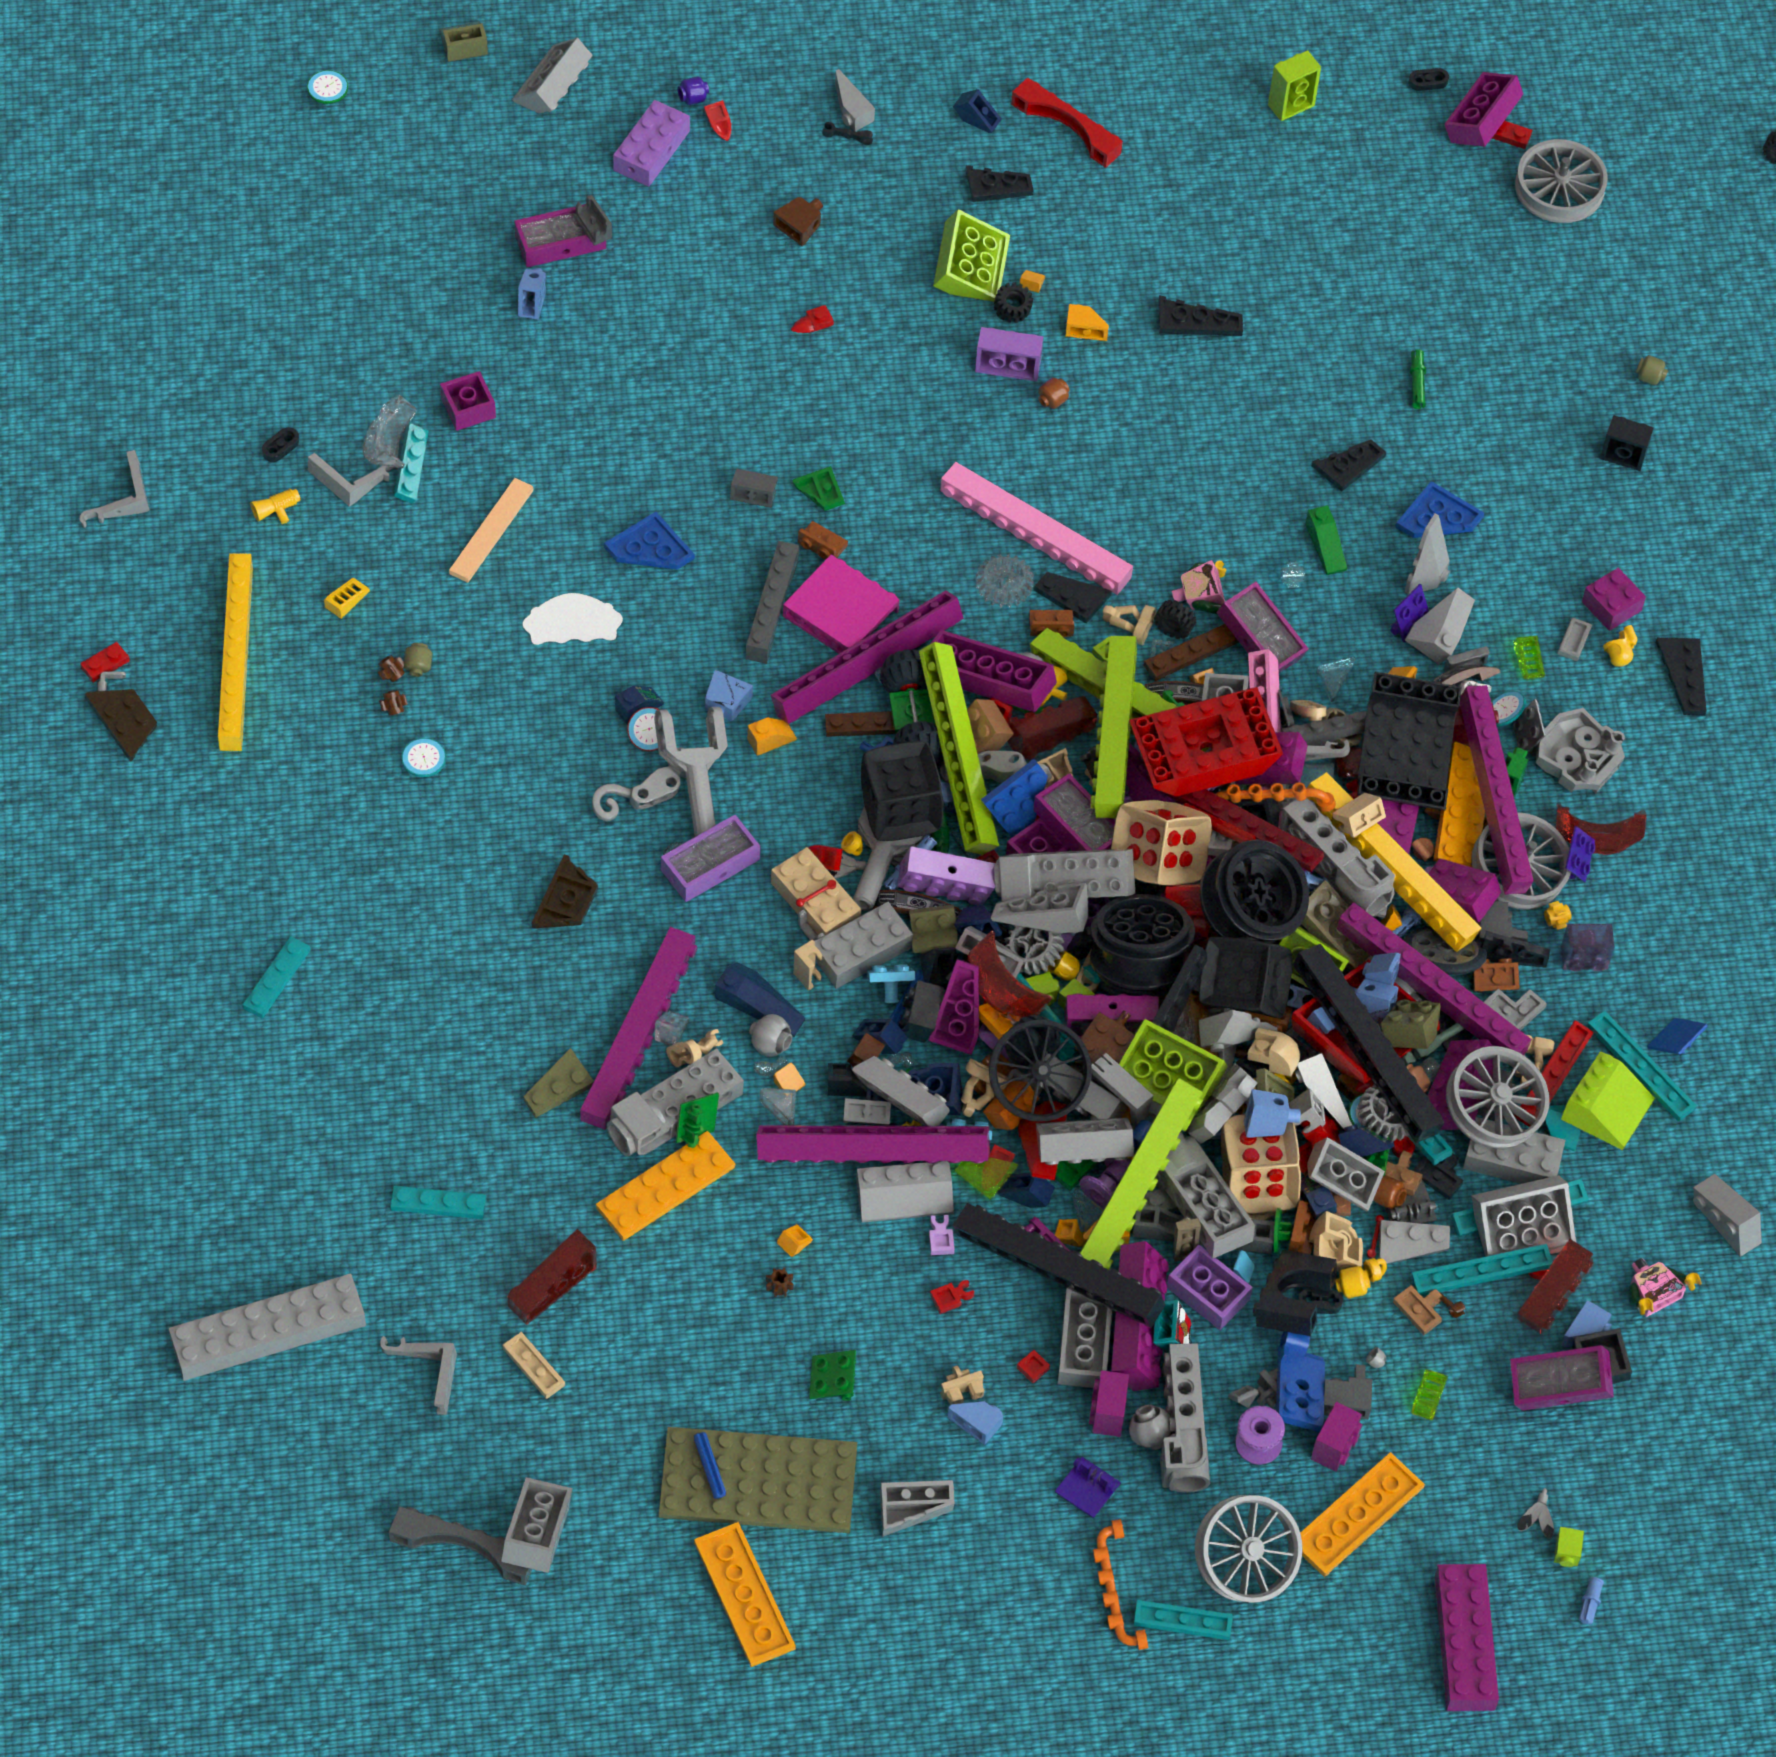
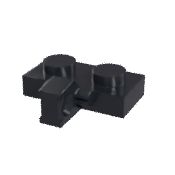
(1440, 1176)

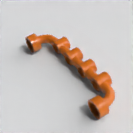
(1324, 799)
(1110, 1598)

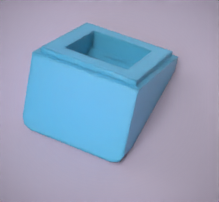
(1244, 1266)

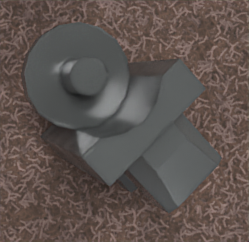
(1267, 1388)

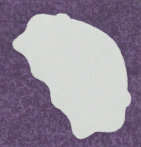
(572, 618)

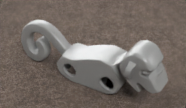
(999, 767)
(653, 789)

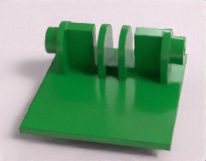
(697, 1118)
(833, 1375)

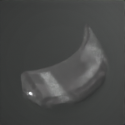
(386, 431)

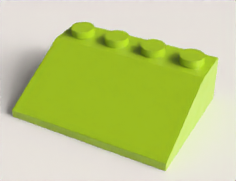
(971, 258)
(1160, 1058)
(1608, 1102)

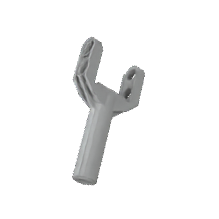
(694, 762)
(878, 862)

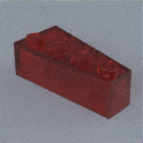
(1051, 726)
(553, 1277)
(1556, 1287)

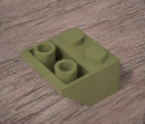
(464, 41)
(1412, 1024)

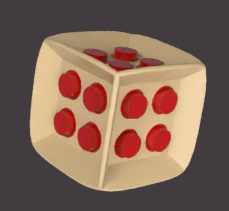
(1165, 839)
(1261, 1169)

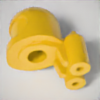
(1621, 649)
(1066, 967)

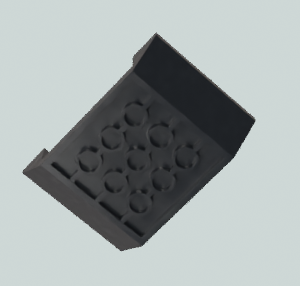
(1408, 740)

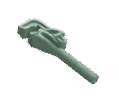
(1416, 1053)

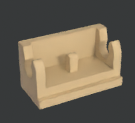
(1360, 814)
(805, 964)

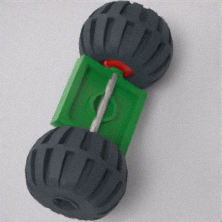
(910, 701)

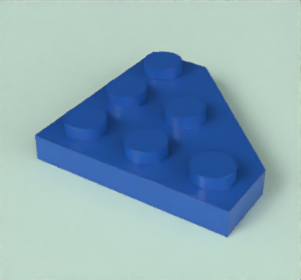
(1454, 513)
(650, 544)
(1014, 799)

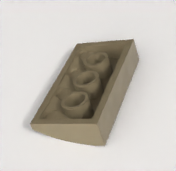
(1322, 921)

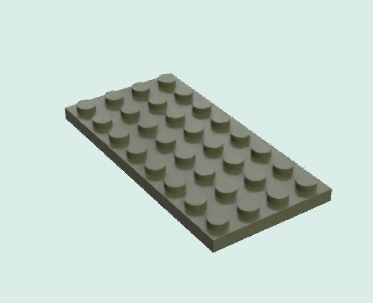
(765, 1480)

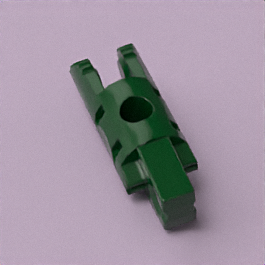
(942, 837)

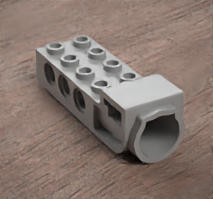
(1104, 871)
(1352, 877)
(651, 1118)
(1204, 1195)
(1185, 1452)

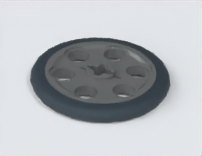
(1442, 952)

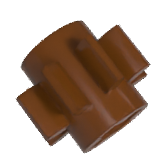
(391, 668)
(393, 702)
(779, 1282)

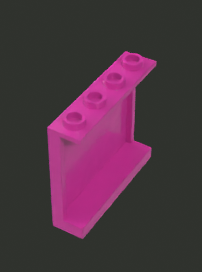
(839, 605)

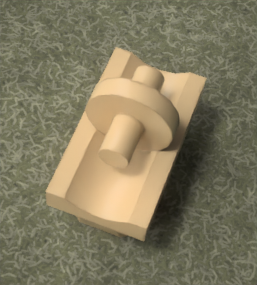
(962, 1382)

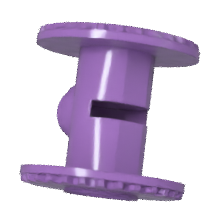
(1101, 1189)
(1260, 1435)

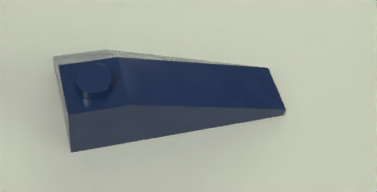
(753, 995)
(940, 1079)

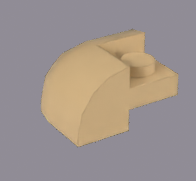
(1276, 1050)
(1337, 1240)

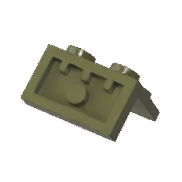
(933, 928)

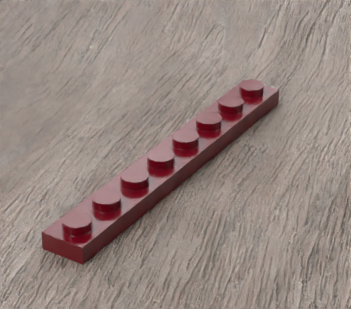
(1304, 853)

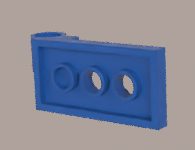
(1304, 1369)

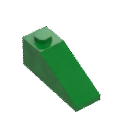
(1326, 539)

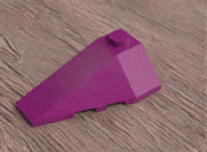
(959, 1010)

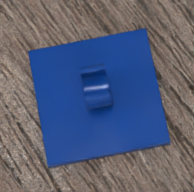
(1677, 1036)

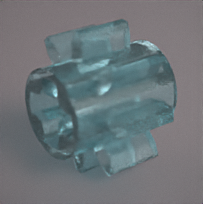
(1292, 574)

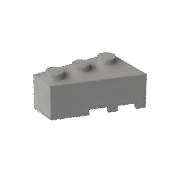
(1729, 1214)
(913, 1502)

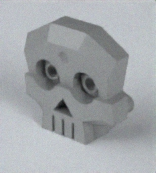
(1591, 761)
(1224, 1101)

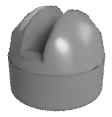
(1376, 1358)

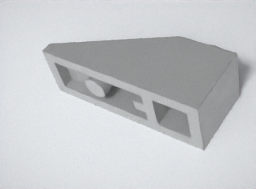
(854, 107)
(972, 937)

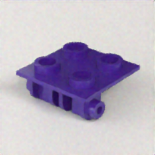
(1409, 612)
(1580, 854)
(1087, 1487)

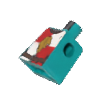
(1172, 1326)

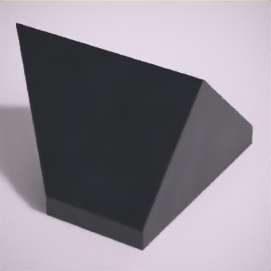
(938, 964)
(843, 1081)

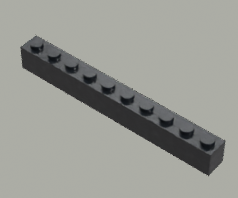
(1368, 1043)
(1059, 1264)

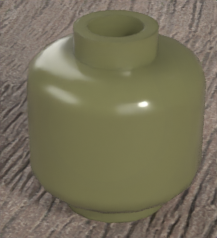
(1651, 370)
(417, 659)

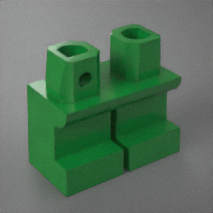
(1516, 766)

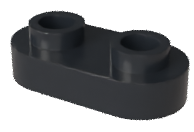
(1428, 79)
(279, 445)
(1081, 944)

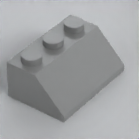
(1344, 1173)

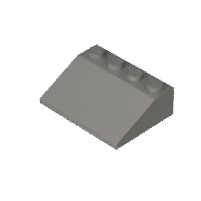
(1525, 1216)

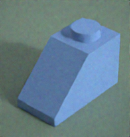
(1383, 968)
(1588, 1321)
(977, 1419)

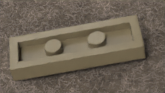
(1185, 1238)

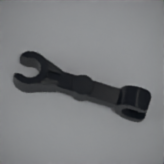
(862, 136)

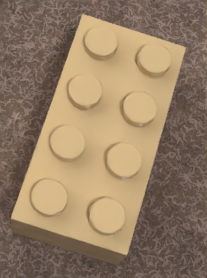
(803, 876)

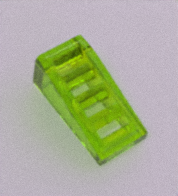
(1528, 641)
(1424, 1407)

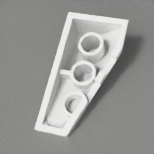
(1318, 1078)

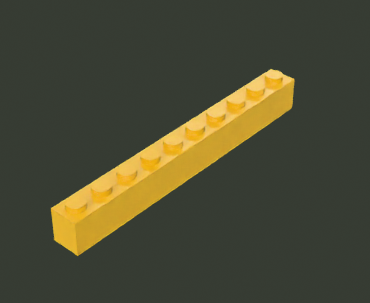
(235, 652)
(1410, 879)

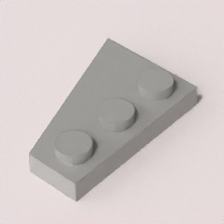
(1410, 1240)

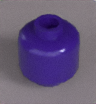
(693, 90)

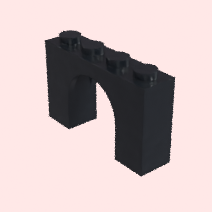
(1293, 1271)

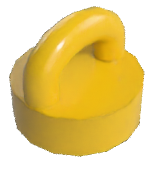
(852, 843)
(1373, 1268)

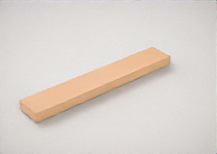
(491, 530)

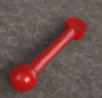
(831, 884)
(1371, 1252)

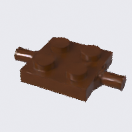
(1107, 1037)

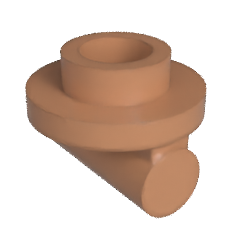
(1423, 848)

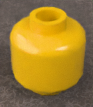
(1353, 1282)

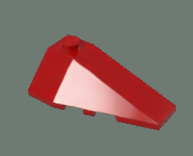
(1028, 1135)

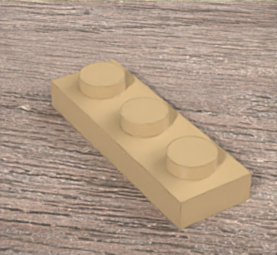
(533, 1365)

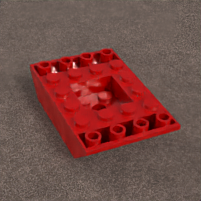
(1230, 725)

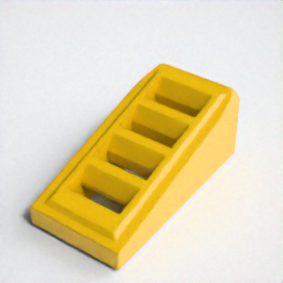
(341, 610)

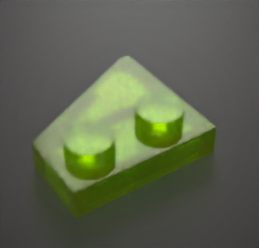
(987, 1176)

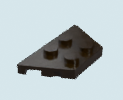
(124, 718)
(566, 897)

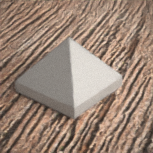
(1244, 1395)

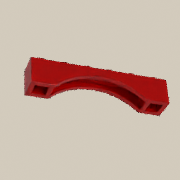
(1036, 100)

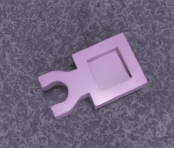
(941, 1238)

